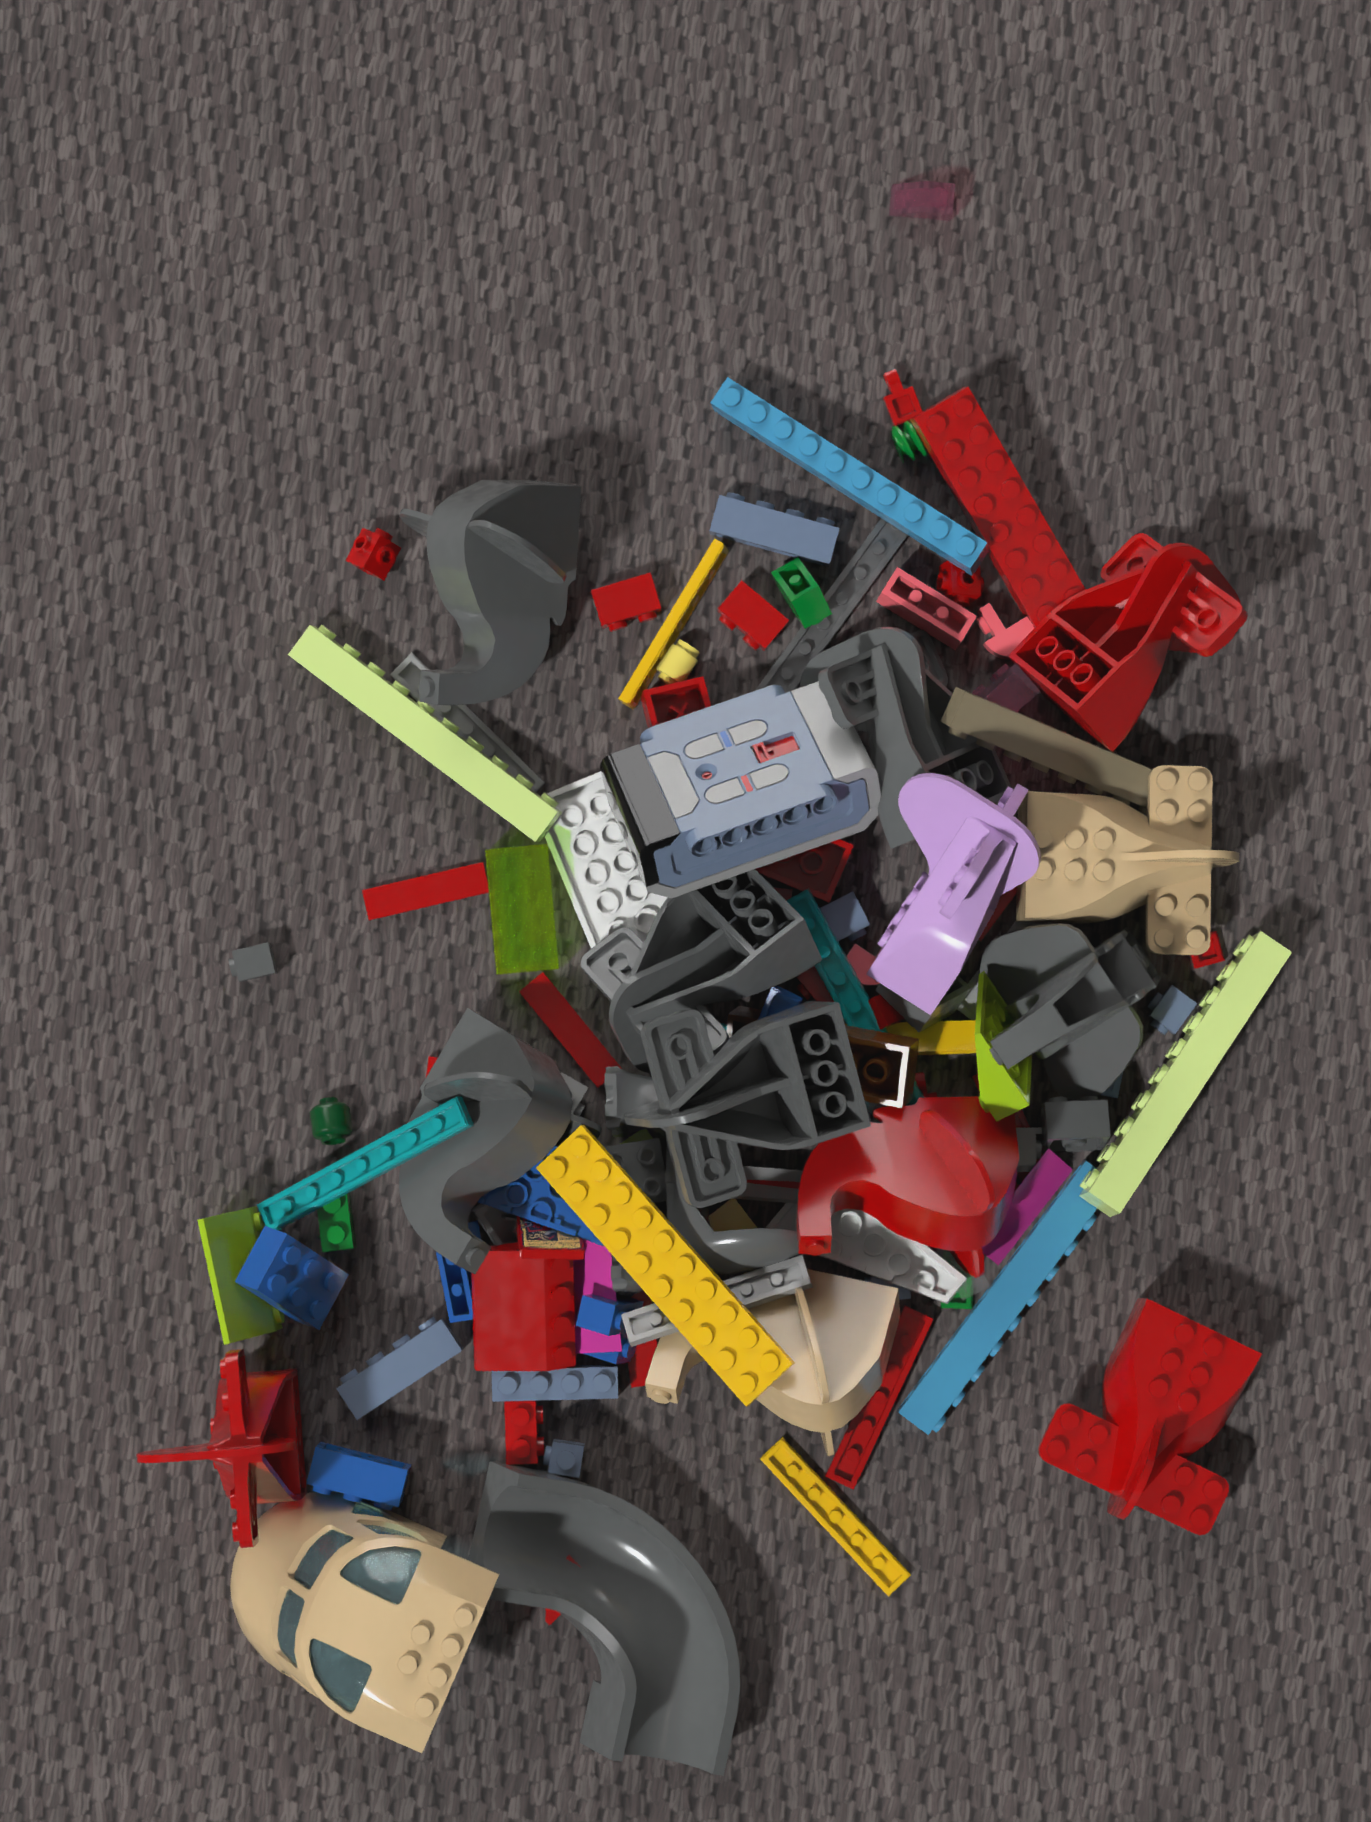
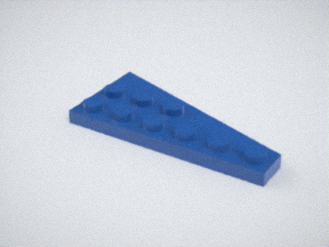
(539, 1202)

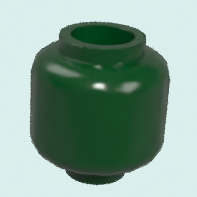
(331, 1121)

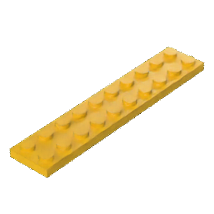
(665, 1265)

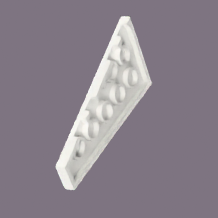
(873, 1249)

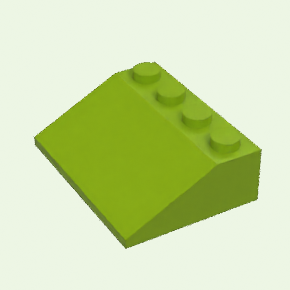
(1001, 1089)
(226, 1245)

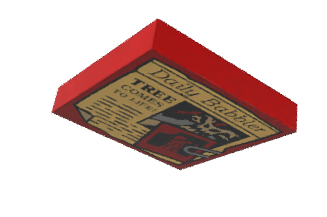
(546, 1243)

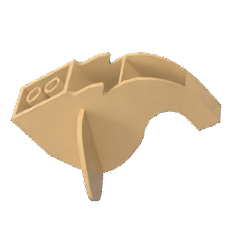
(832, 1332)

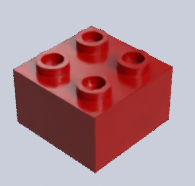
(674, 700)

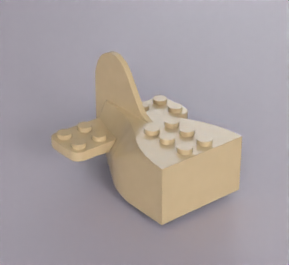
(1113, 859)

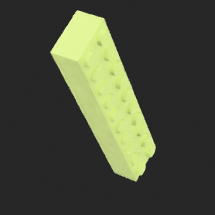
(1185, 1073)

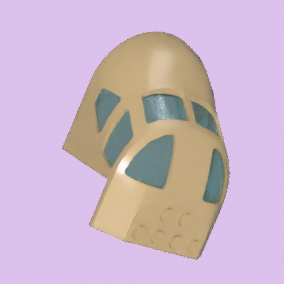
(360, 1610)

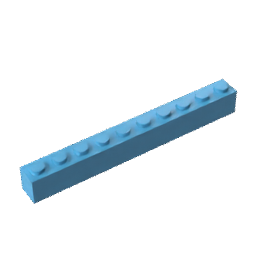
(850, 476)
(1000, 1306)

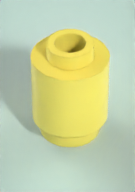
(677, 662)

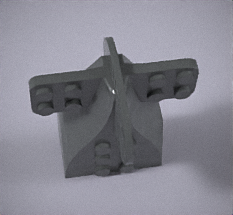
(898, 694)
(700, 952)
(770, 1087)

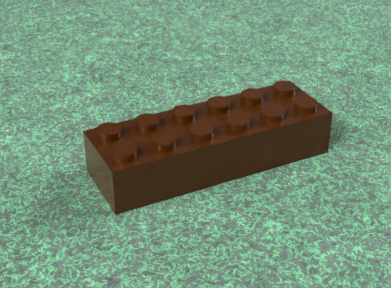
(882, 1059)

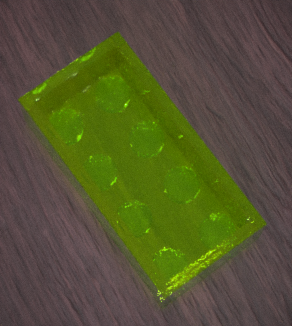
(522, 909)

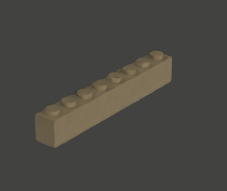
(1047, 748)

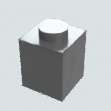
(253, 962)

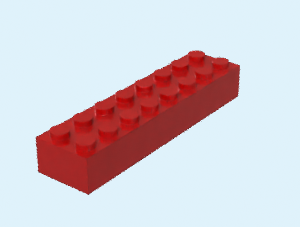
(997, 504)

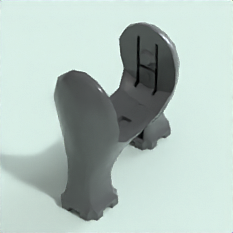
(724, 1251)

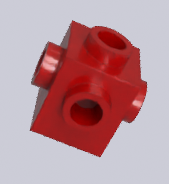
(374, 553)
(958, 584)

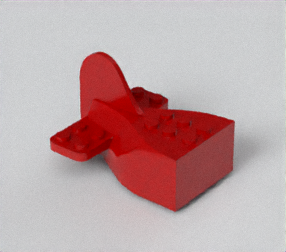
(1109, 643)
(1161, 1402)
(252, 1442)

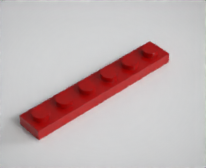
(867, 1424)

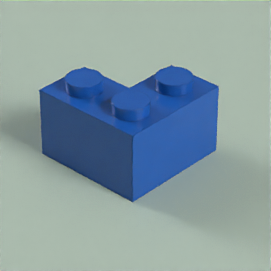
(605, 1317)

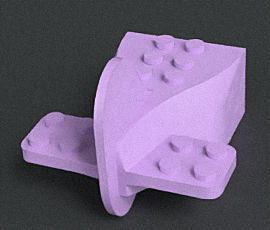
(972, 860)

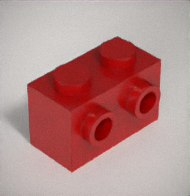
(521, 1432)

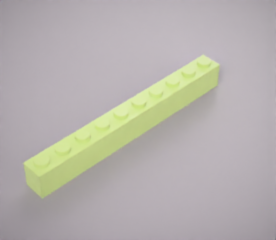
(425, 733)

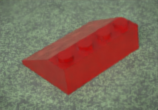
(523, 1312)

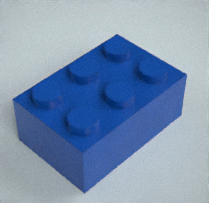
(291, 1277)
(358, 1475)

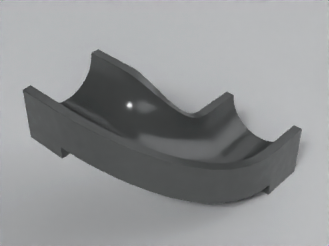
(637, 1601)

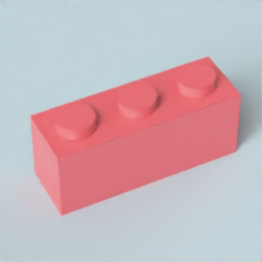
(926, 608)

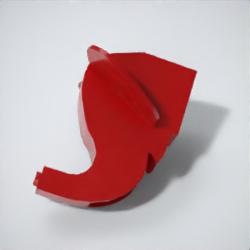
(924, 1172)

